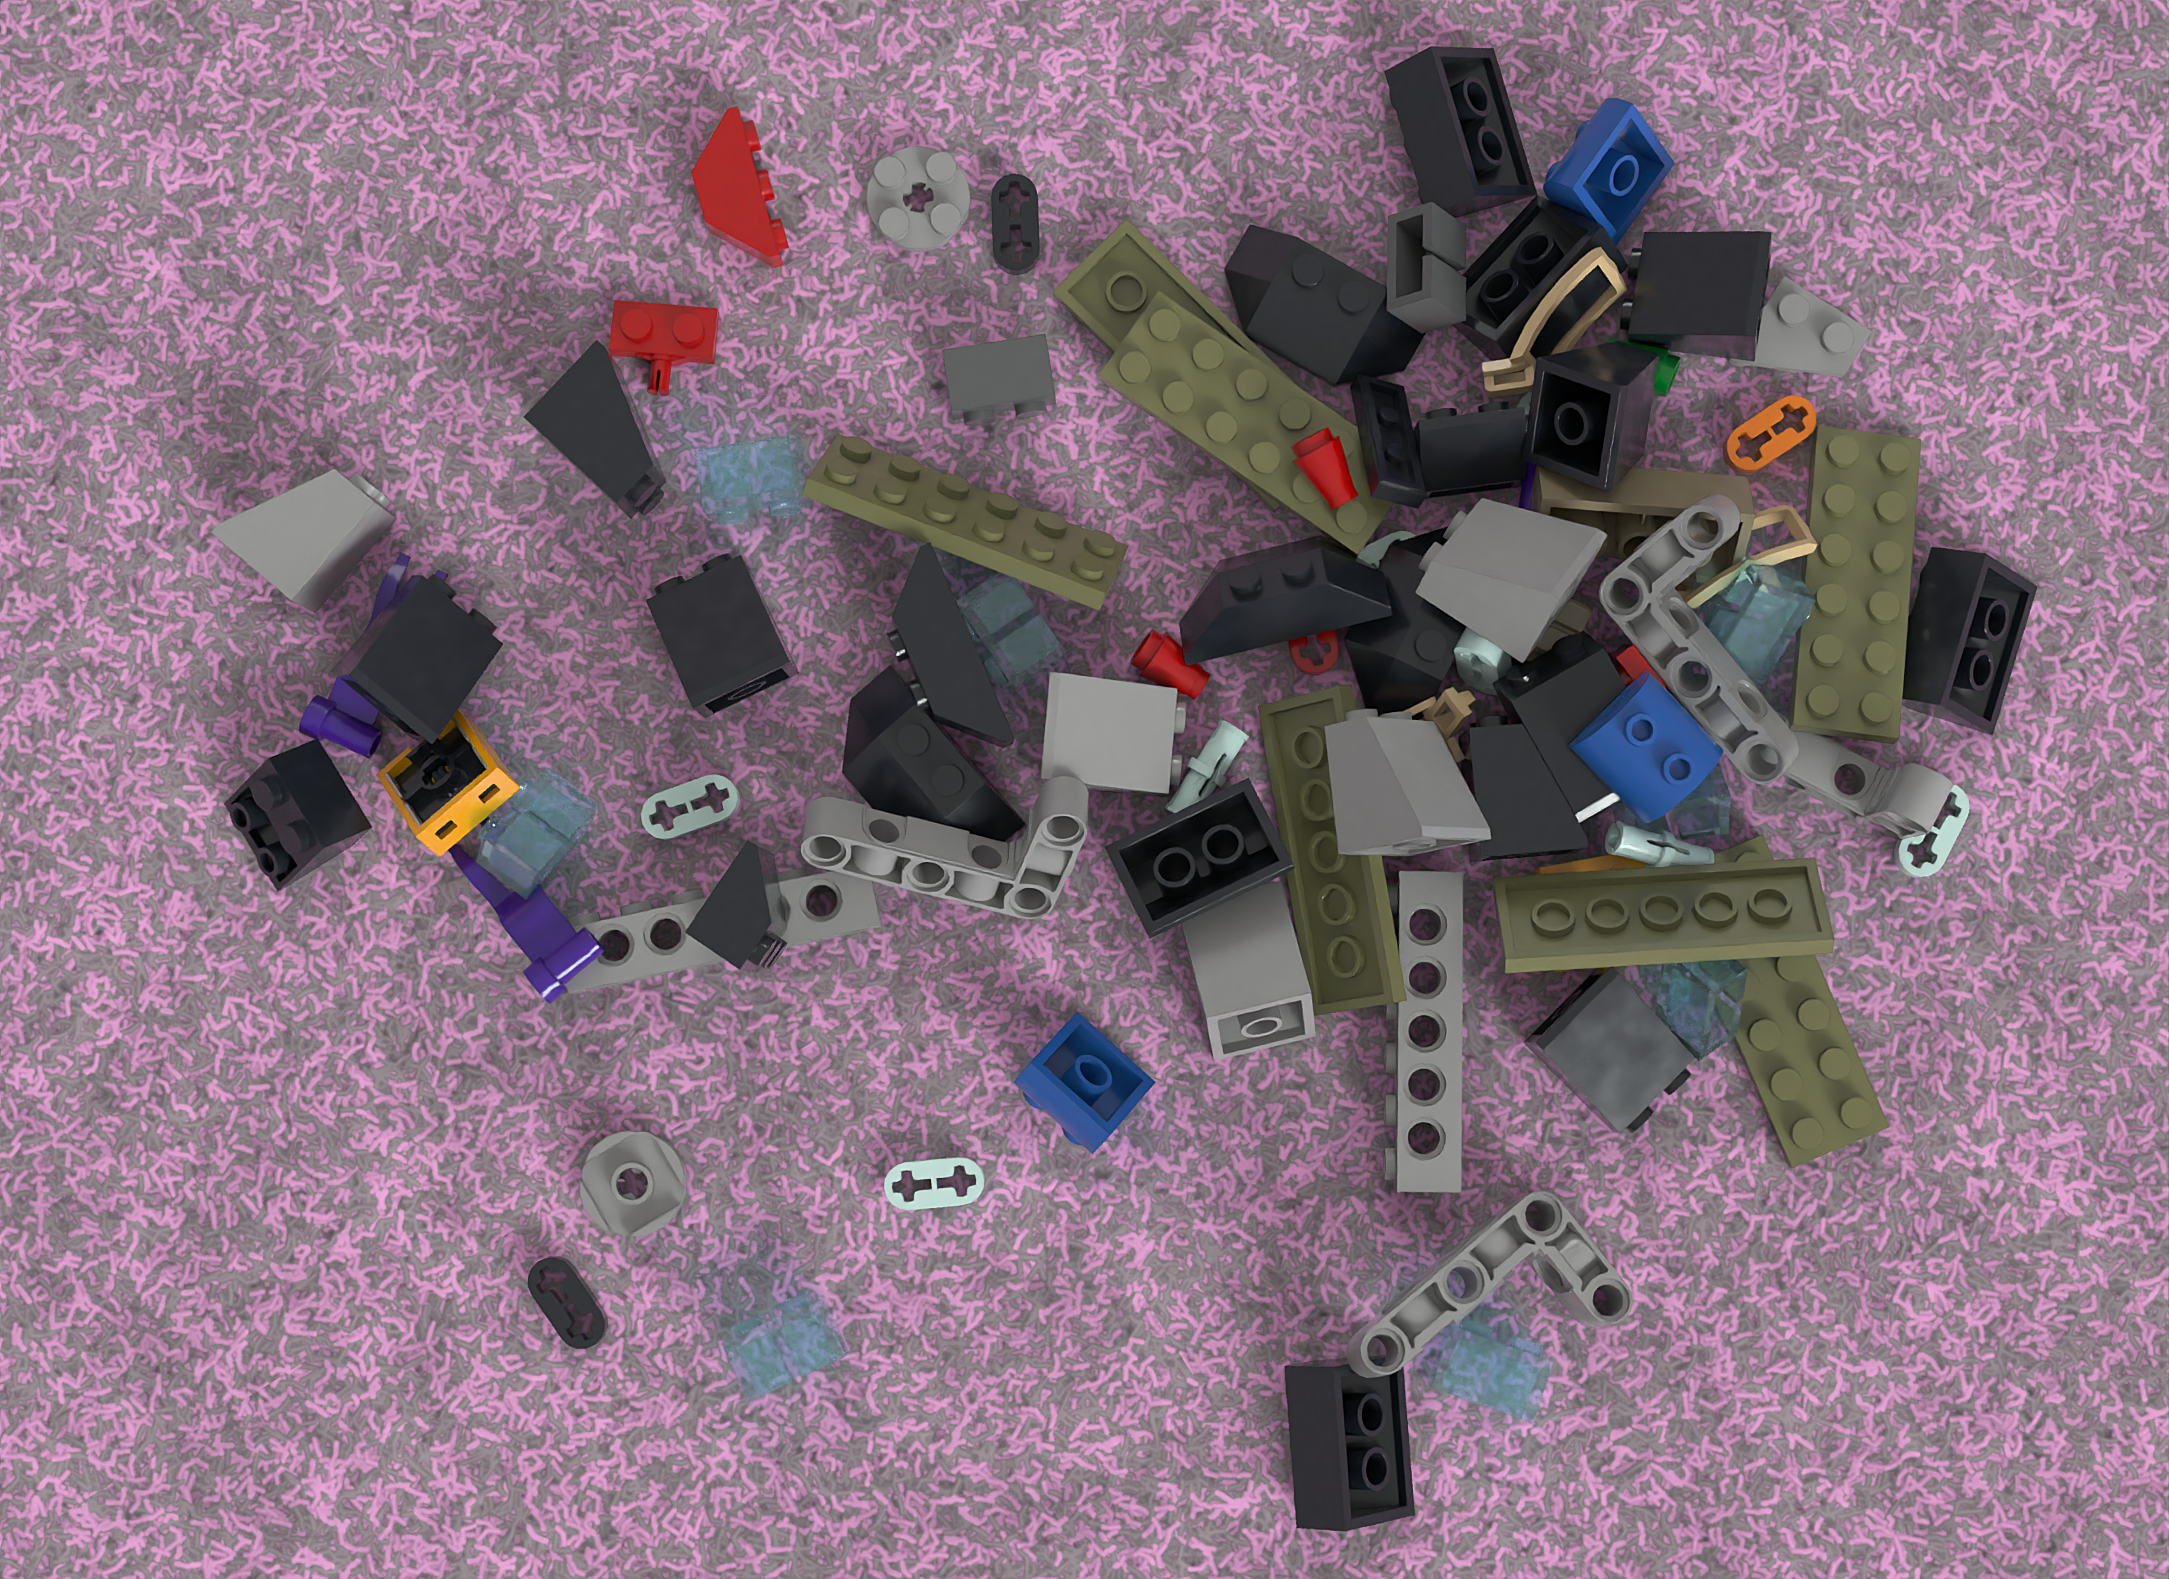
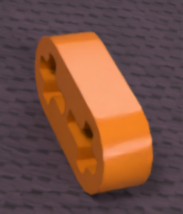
(1762, 424)

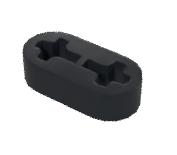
(1027, 224)
(557, 1310)

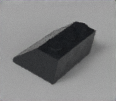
(1459, 129)
(1522, 269)
(1964, 637)
(1199, 858)
(744, 913)
(1348, 1445)

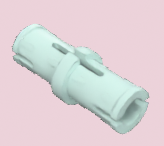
(1209, 767)
(1654, 848)

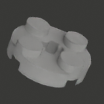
(896, 177)
(627, 1213)

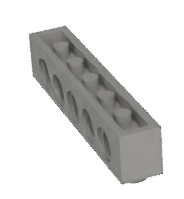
(855, 912)
(1441, 1165)

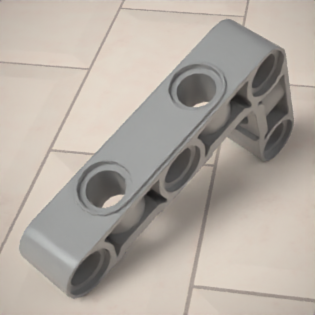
(1673, 635)
(1898, 799)
(950, 862)
(1557, 1252)

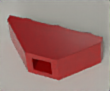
(736, 193)

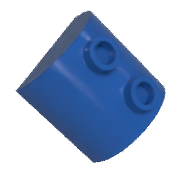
(1610, 168)
(1647, 749)
(1083, 1083)

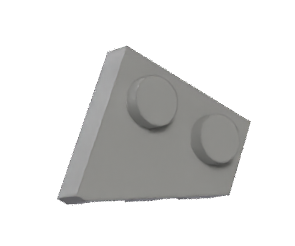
(1805, 334)

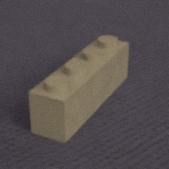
(1642, 505)

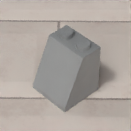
(310, 535)
(1508, 572)
(1112, 734)
(1397, 787)
(1249, 973)

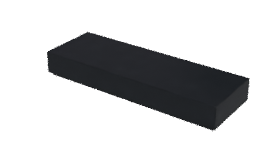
(1387, 441)

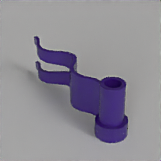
(345, 714)
(536, 928)

